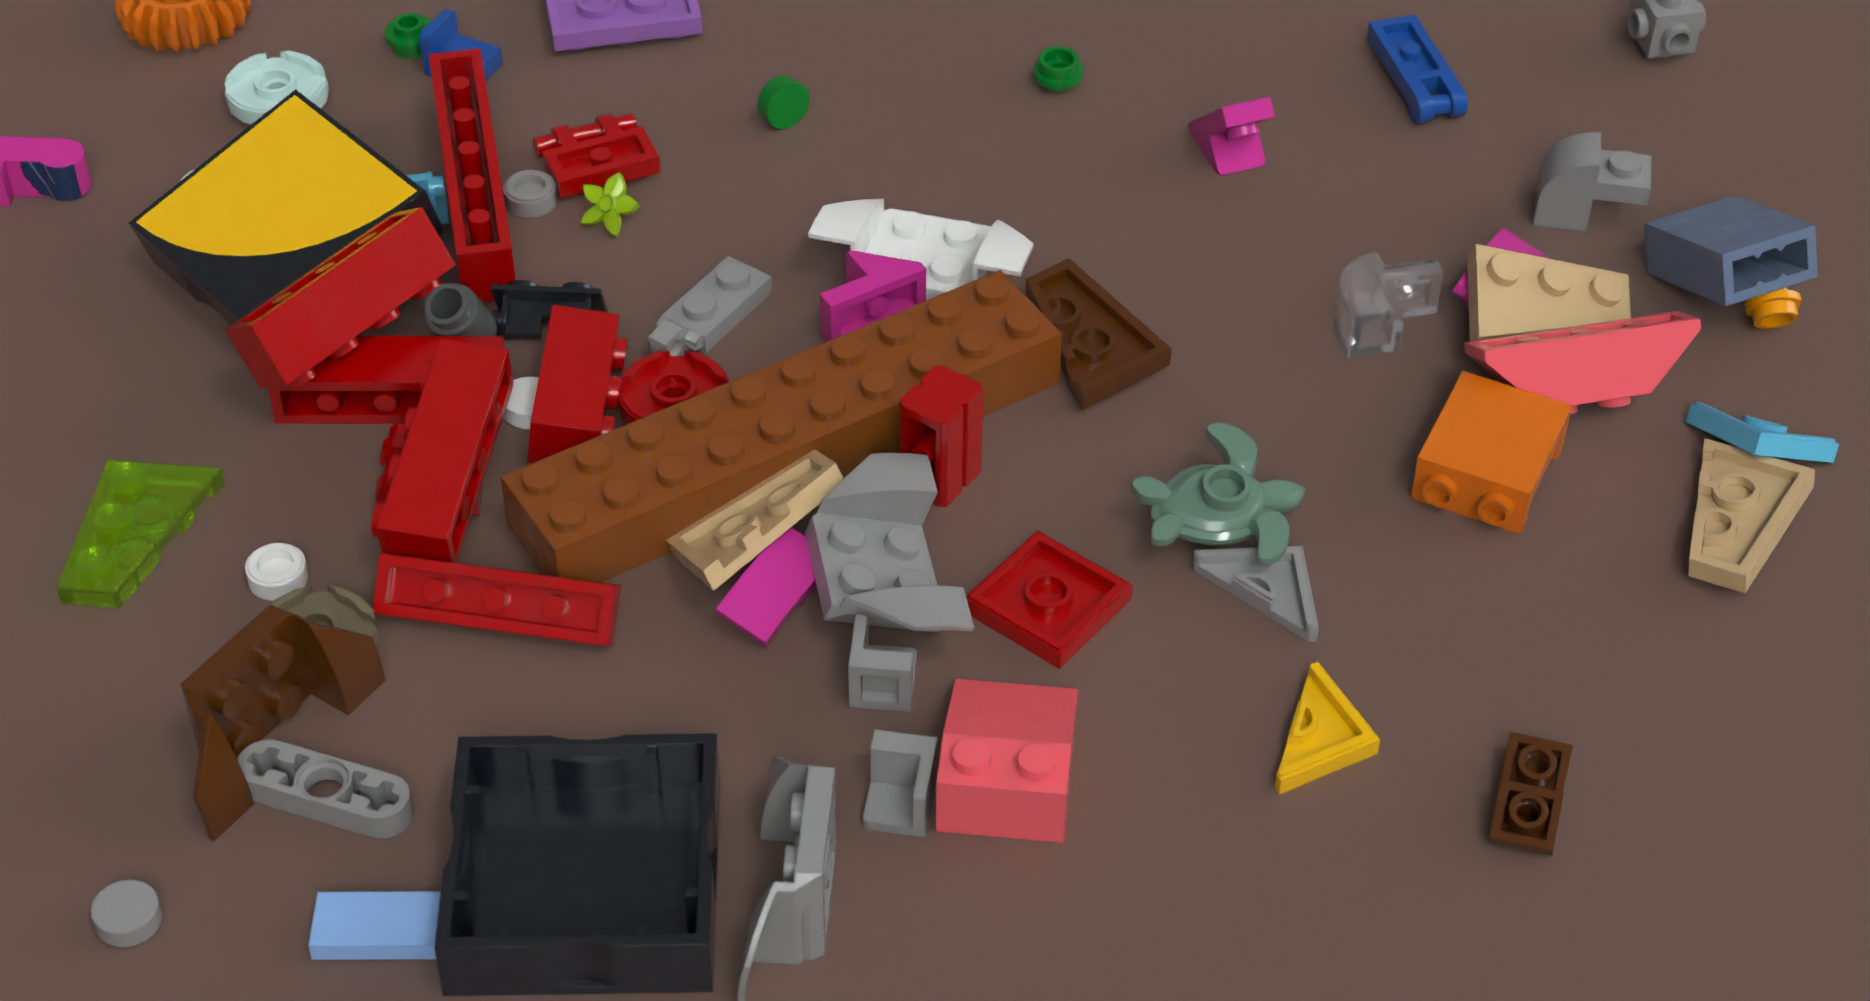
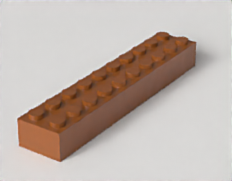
(634, 487)

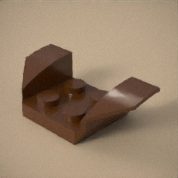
(257, 685)

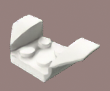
(948, 248)

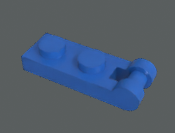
(1417, 68)

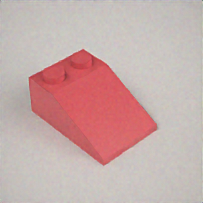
(1006, 760)

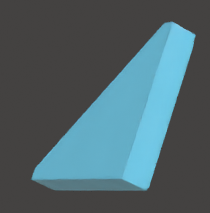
(1761, 436)

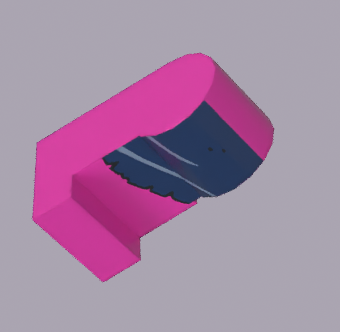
(42, 168)

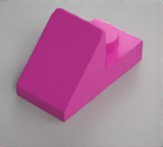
(1232, 136)
(873, 290)

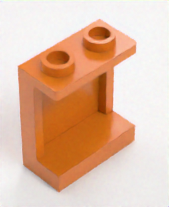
(1490, 451)

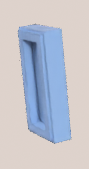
(374, 925)

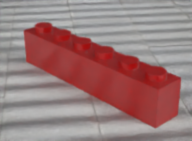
(472, 172)

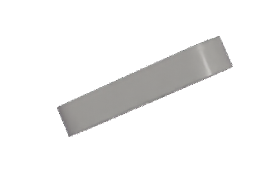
(342, 809)

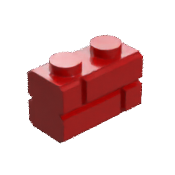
(946, 424)

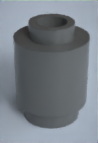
(458, 312)

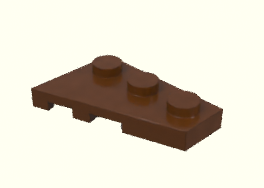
(1101, 339)

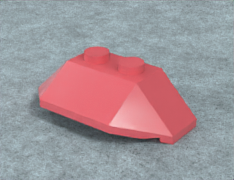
(1590, 361)

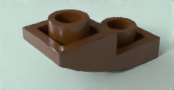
(1530, 793)

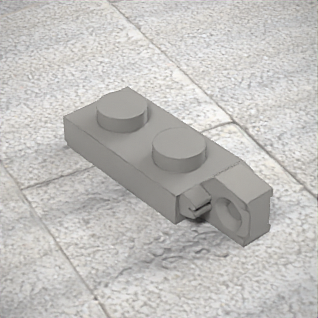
(711, 308)

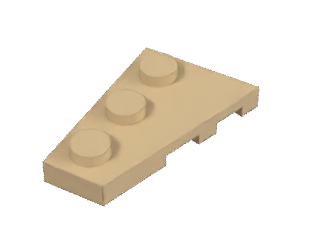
(1742, 512)
(752, 521)

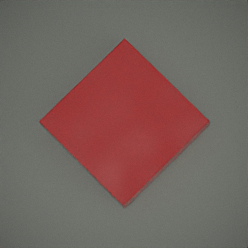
(1048, 599)

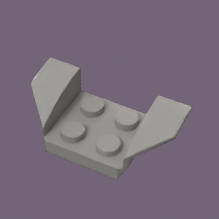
(874, 552)
(794, 913)

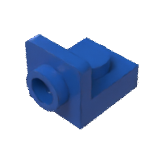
(443, 36)

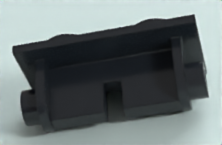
(525, 305)

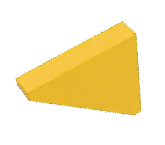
(1323, 734)

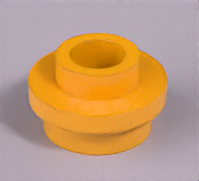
(1774, 308)

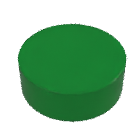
(783, 102)

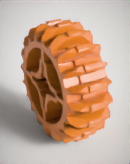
(180, 22)

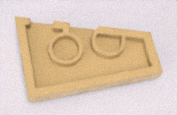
(1531, 294)

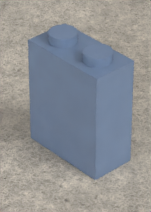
(1731, 250)

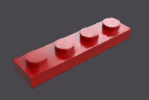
(496, 599)

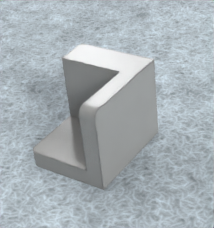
(879, 674)
(901, 783)

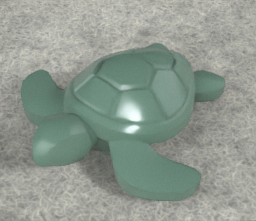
(1222, 501)

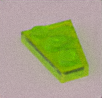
(127, 526)

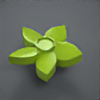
(609, 204)

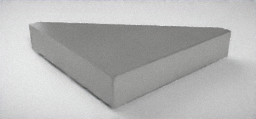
(1275, 590)

